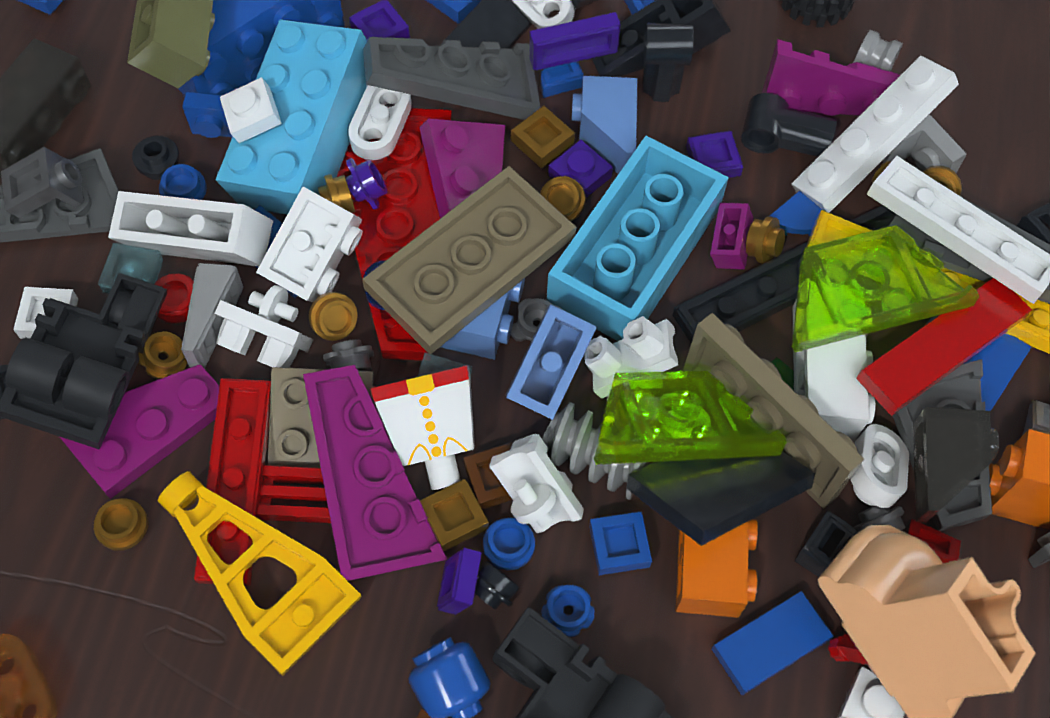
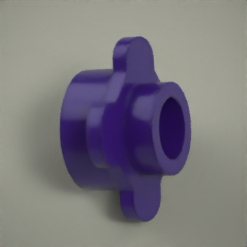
(365, 182)

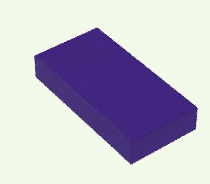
(574, 41)

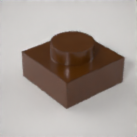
(483, 481)

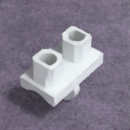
(240, 326)
(643, 349)
(537, 488)

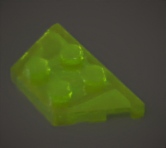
(870, 286)
(678, 419)

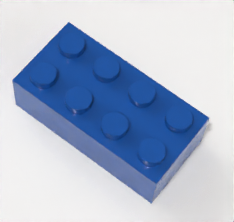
(243, 36)

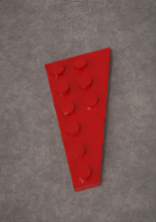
(402, 216)

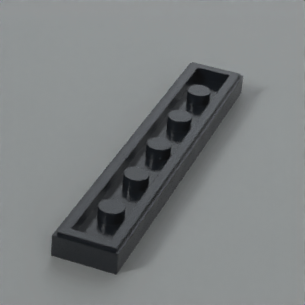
(761, 290)

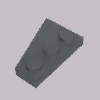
(62, 219)
(955, 391)

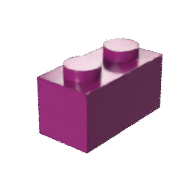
(730, 235)

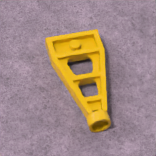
(302, 614)

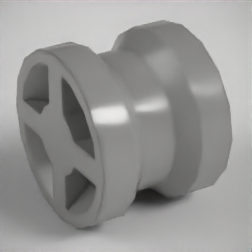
(878, 52)

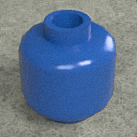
(449, 680)

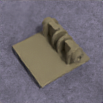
(290, 421)

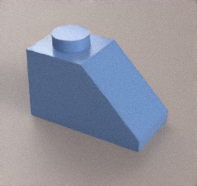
(608, 117)

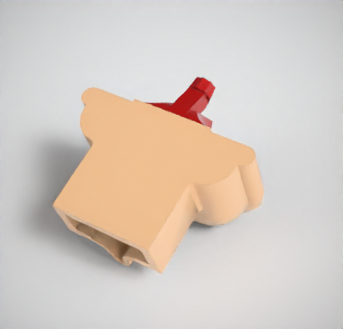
(923, 623)

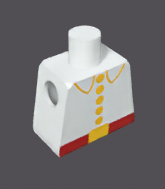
(430, 421)

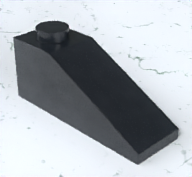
(702, 14)

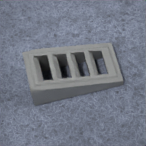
(202, 326)

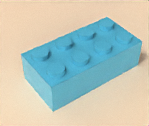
(316, 88)
(636, 238)

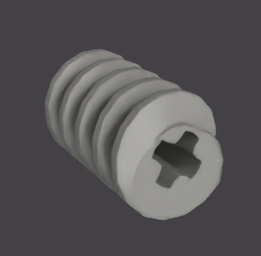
(579, 442)

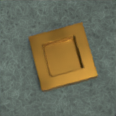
(542, 136)
(454, 514)

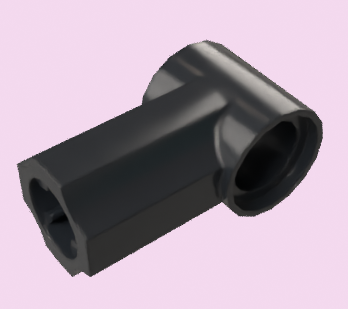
(665, 54)
(774, 126)

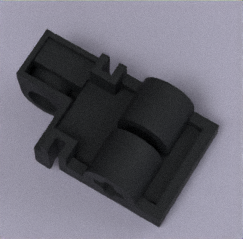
(80, 362)
(563, 685)

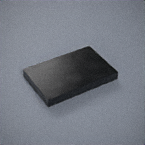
(718, 494)

